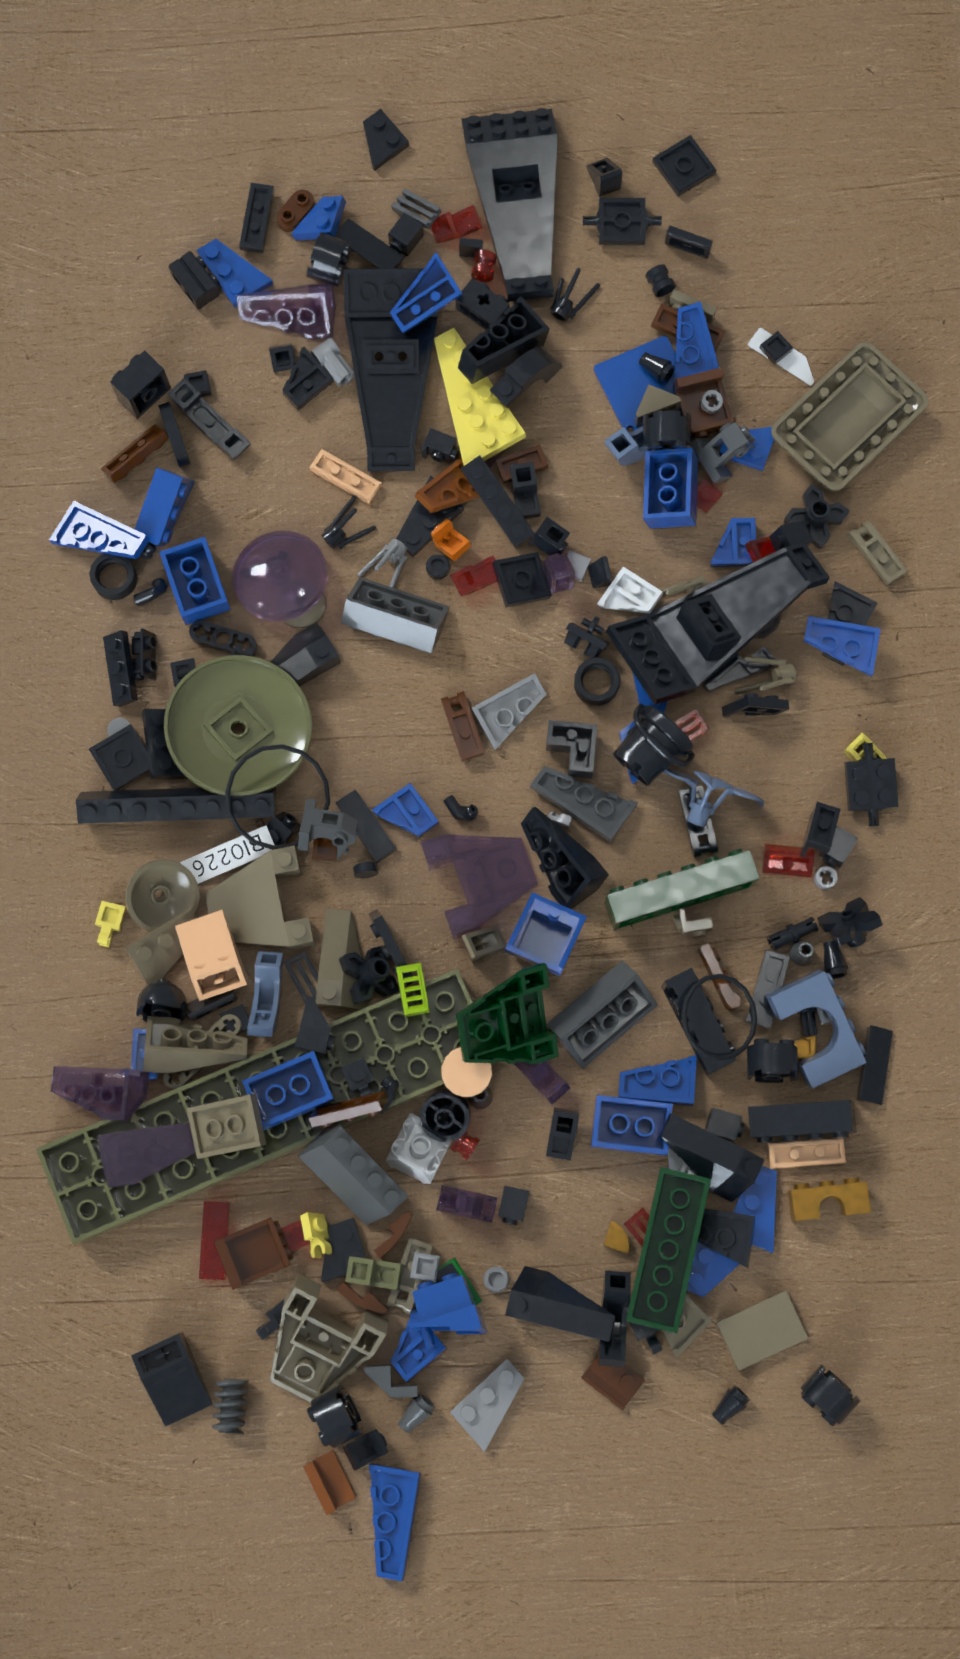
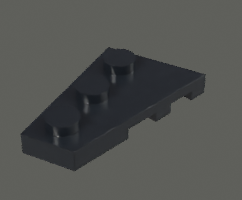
(849, 607)

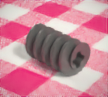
(230, 1405)

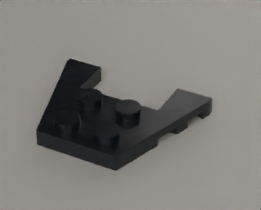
(738, 669)

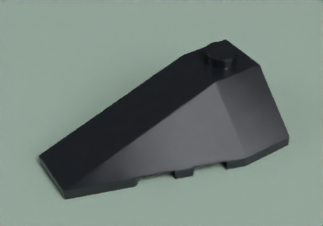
(712, 1157)
(551, 1302)

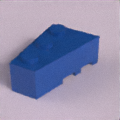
(426, 296)
(163, 505)

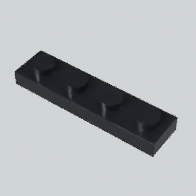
(497, 501)

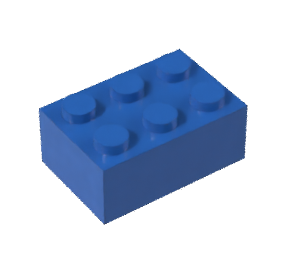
(670, 488)
(195, 580)
(289, 1089)
(629, 1125)

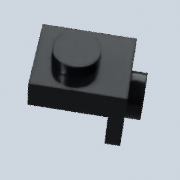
(282, 827)
(366, 1449)

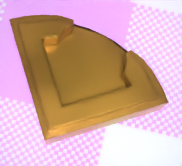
(806, 1047)
(616, 1238)

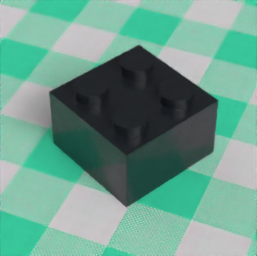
(140, 384)

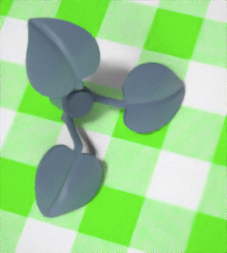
(701, 808)

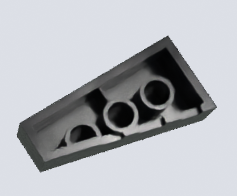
(702, 1023)

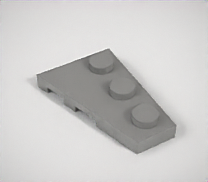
(487, 1404)

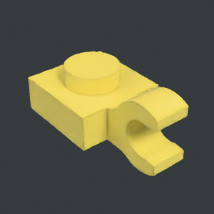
(109, 918)
(316, 1232)

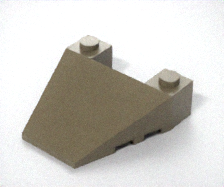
(255, 906)
(317, 1349)

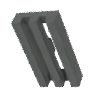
(402, 200)

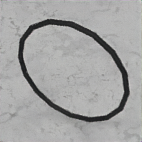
(238, 766)

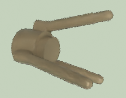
(689, 586)
(781, 675)

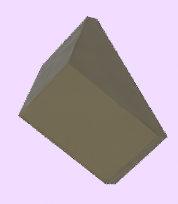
(655, 401)
(483, 943)

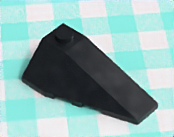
(307, 655)
(568, 865)

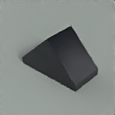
(605, 176)

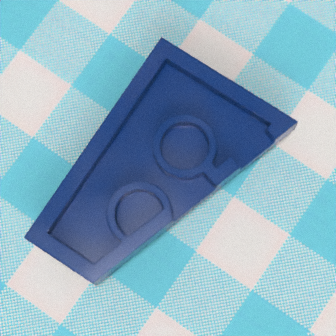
(232, 271)
(693, 342)
(845, 641)
(760, 1202)

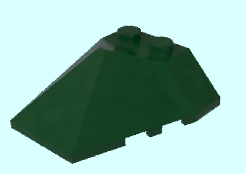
(509, 1022)

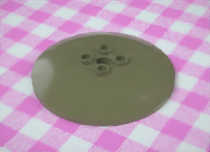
(232, 693)

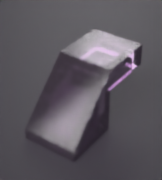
(544, 1079)

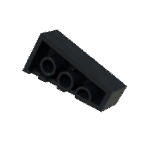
(503, 342)
(801, 1120)

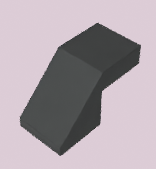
(383, 1378)

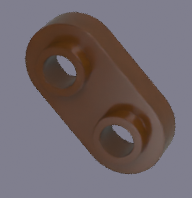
(296, 209)

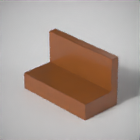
(329, 1482)

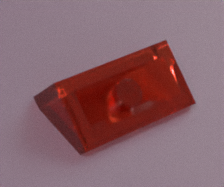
(787, 860)

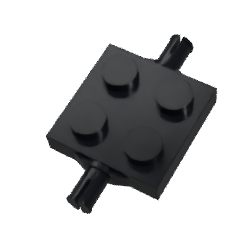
(622, 221)
(871, 784)

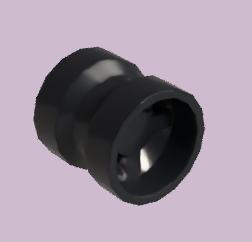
(660, 280)

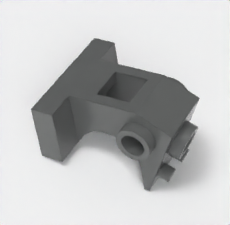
(737, 440)
(327, 824)

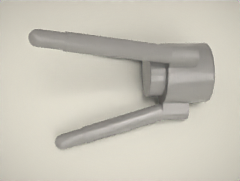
(392, 552)

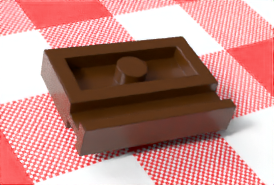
(614, 1383)

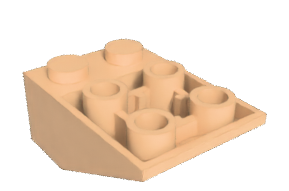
(211, 955)

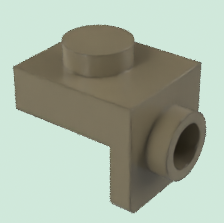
(697, 928)

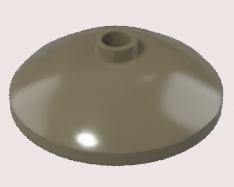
(178, 889)

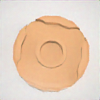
(465, 1078)

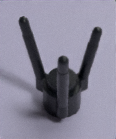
(562, 307)
(334, 534)

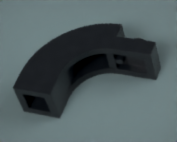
(523, 372)
(615, 1300)

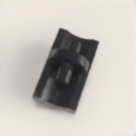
(576, 633)

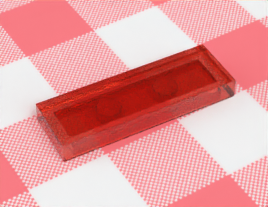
(214, 1226)

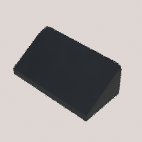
(198, 1009)

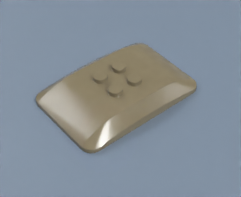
(849, 416)

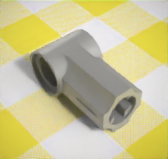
(331, 359)

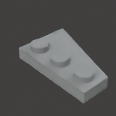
(508, 708)

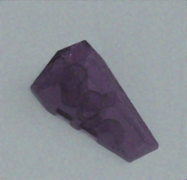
(296, 309)
(104, 1091)
(139, 1153)

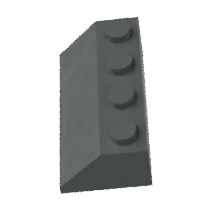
(394, 615)
(602, 1014)
(352, 1174)

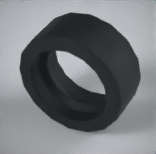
(117, 593)
(589, 698)

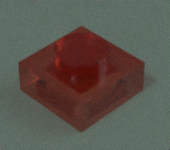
(707, 496)
(294, 1236)

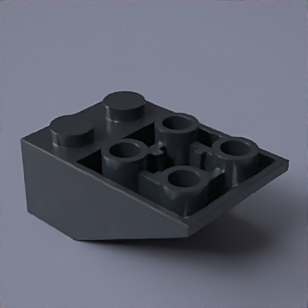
(172, 1379)

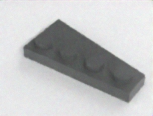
(592, 807)

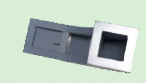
(626, 446)
(267, 994)

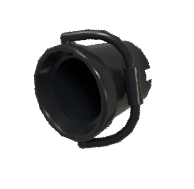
(653, 745)

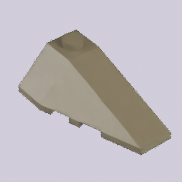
(333, 983)
(180, 1047)

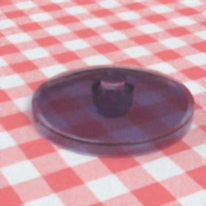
(280, 575)

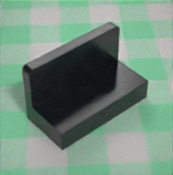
(820, 828)

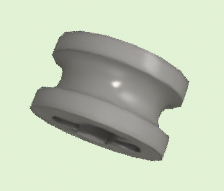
(704, 403)
(833, 876)

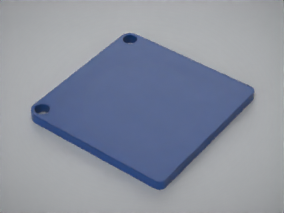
(627, 381)

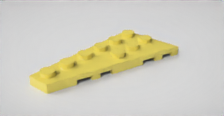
(478, 417)

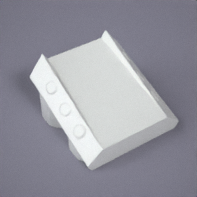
(416, 1152)

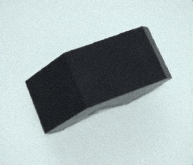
(525, 489)

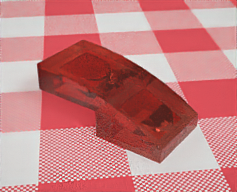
(457, 225)
(474, 577)

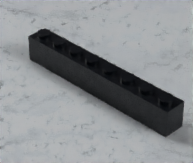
(170, 805)

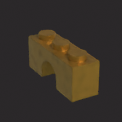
(851, 1195)

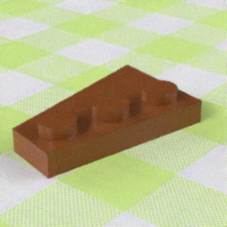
(446, 489)

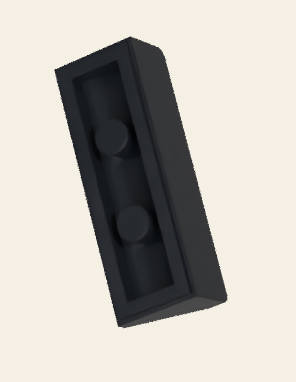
(369, 246)
(875, 1069)

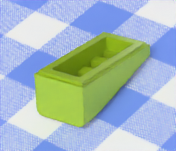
(418, 1009)

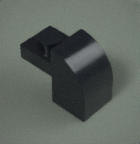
(562, 1133)

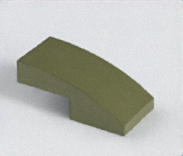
(374, 1273)

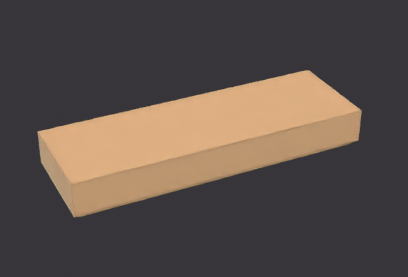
(345, 476)
(806, 1153)

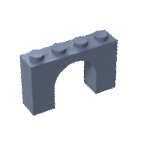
(843, 1050)

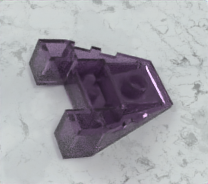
(490, 874)

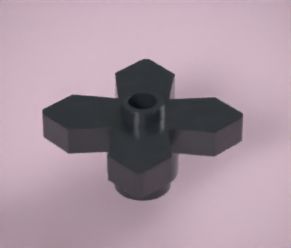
(817, 515)
(851, 924)
(370, 975)

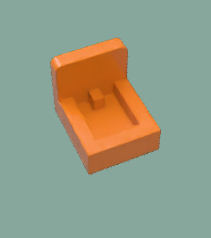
(449, 540)

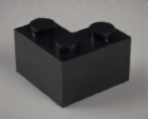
(576, 739)

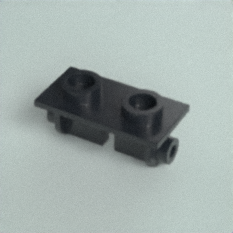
(145, 645)

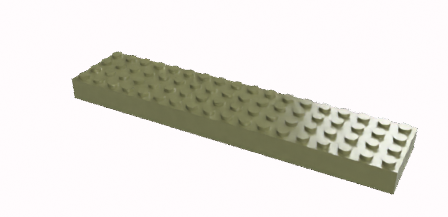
(390, 1043)

